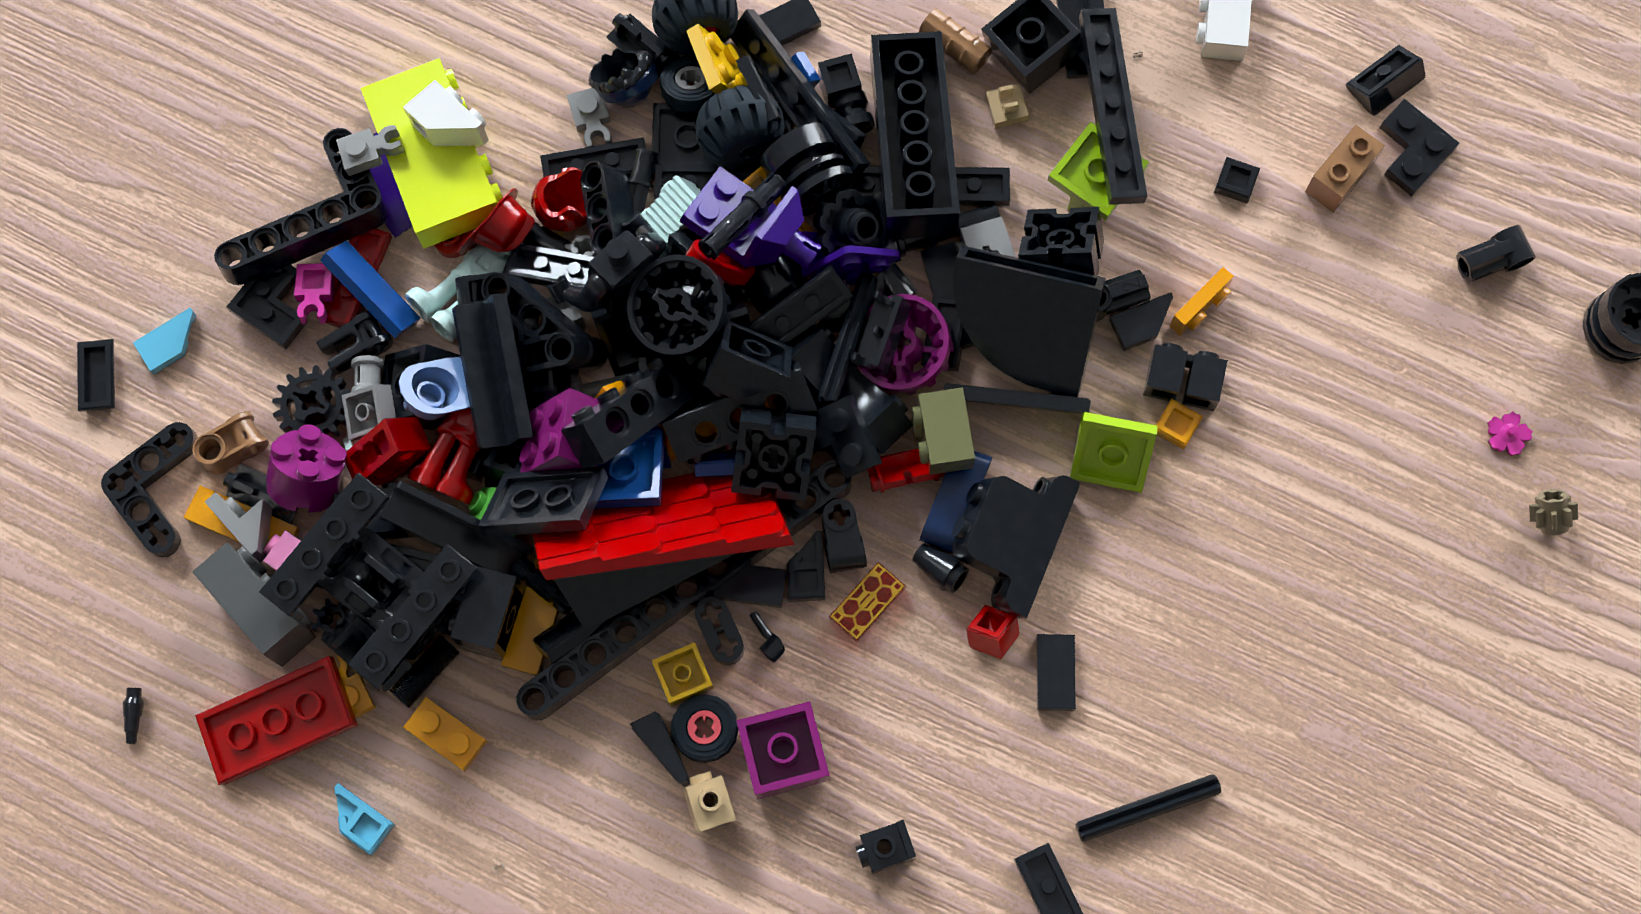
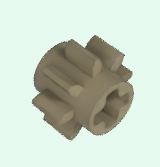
(1553, 512)

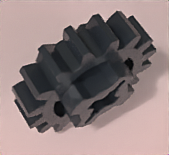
(318, 391)

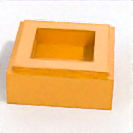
(1178, 424)

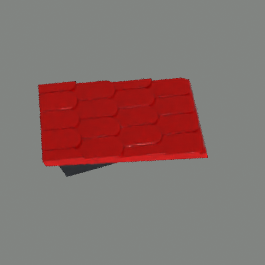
(647, 549)

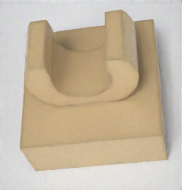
(1007, 106)

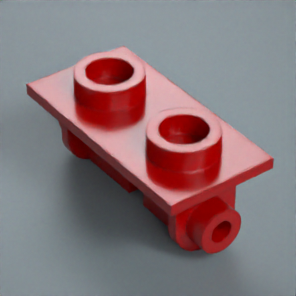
(900, 470)

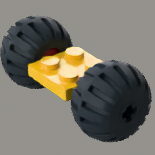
(732, 122)

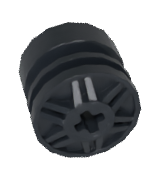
(809, 164)
(1605, 320)

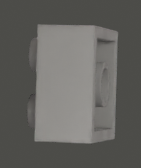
(367, 409)

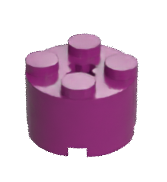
(305, 469)

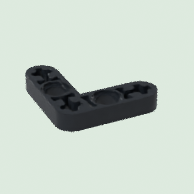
(136, 489)

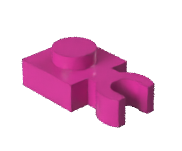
(313, 287)

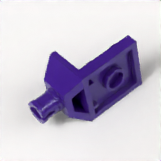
(765, 237)

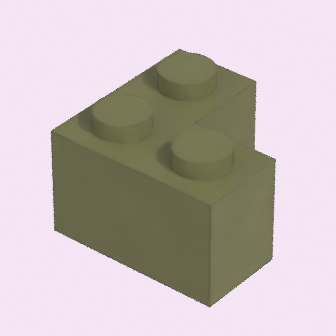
(944, 431)

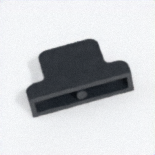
(1013, 535)

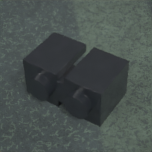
(1203, 380)

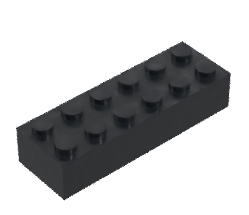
(914, 136)

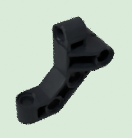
(545, 351)

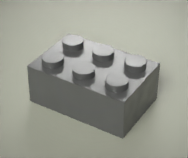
(235, 583)

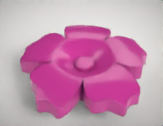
(1507, 434)

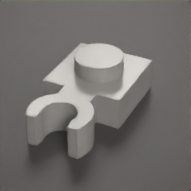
(590, 113)
(363, 149)

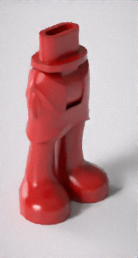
(429, 473)

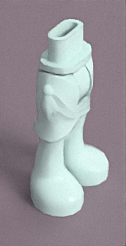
(429, 304)

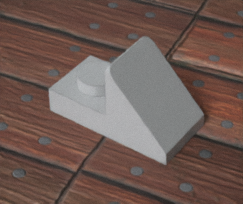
(248, 527)

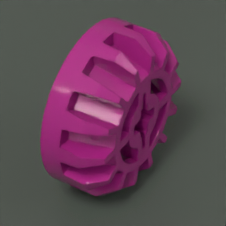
(928, 318)

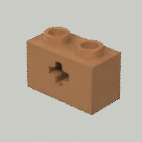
(1344, 168)

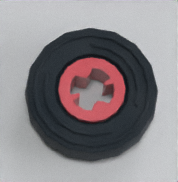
(685, 728)

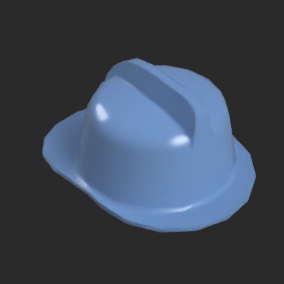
(434, 388)

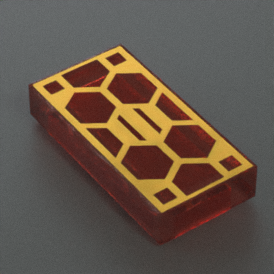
(867, 602)

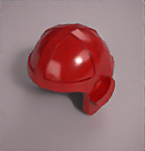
(559, 201)

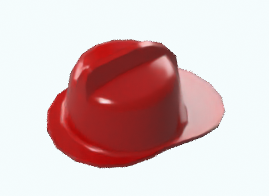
(503, 228)

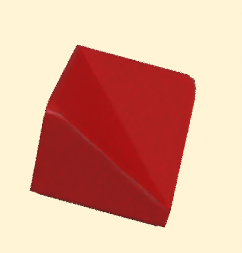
(993, 631)

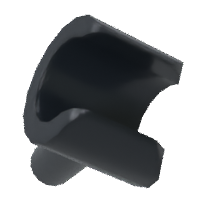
(773, 646)

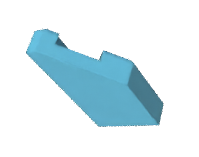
(166, 342)
(360, 821)

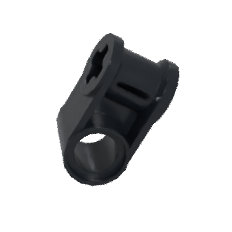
(842, 543)

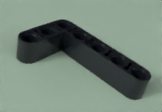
(312, 219)

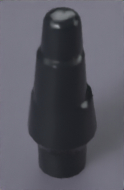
(132, 712)

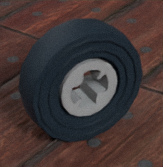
(675, 85)

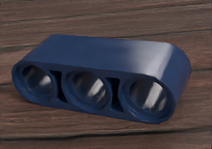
(951, 503)

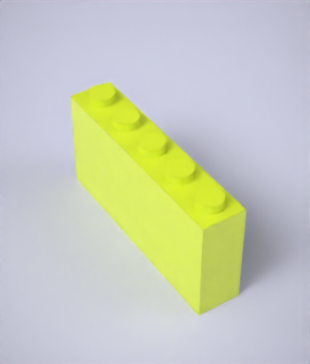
(440, 185)

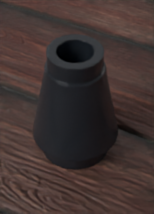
(941, 567)

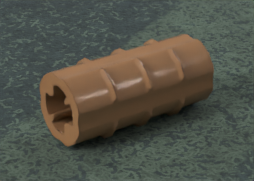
(957, 41)

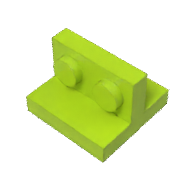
(1082, 174)
(1113, 451)

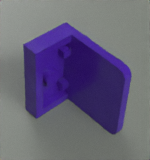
(851, 261)

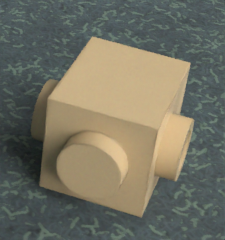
(721, 807)

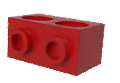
(388, 450)

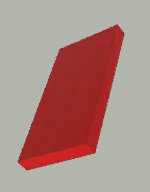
(276, 720)

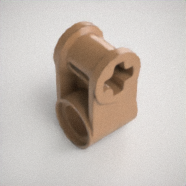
(232, 442)

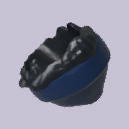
(624, 77)

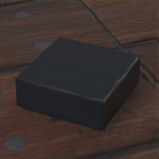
(1237, 180)

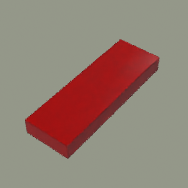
(345, 306)

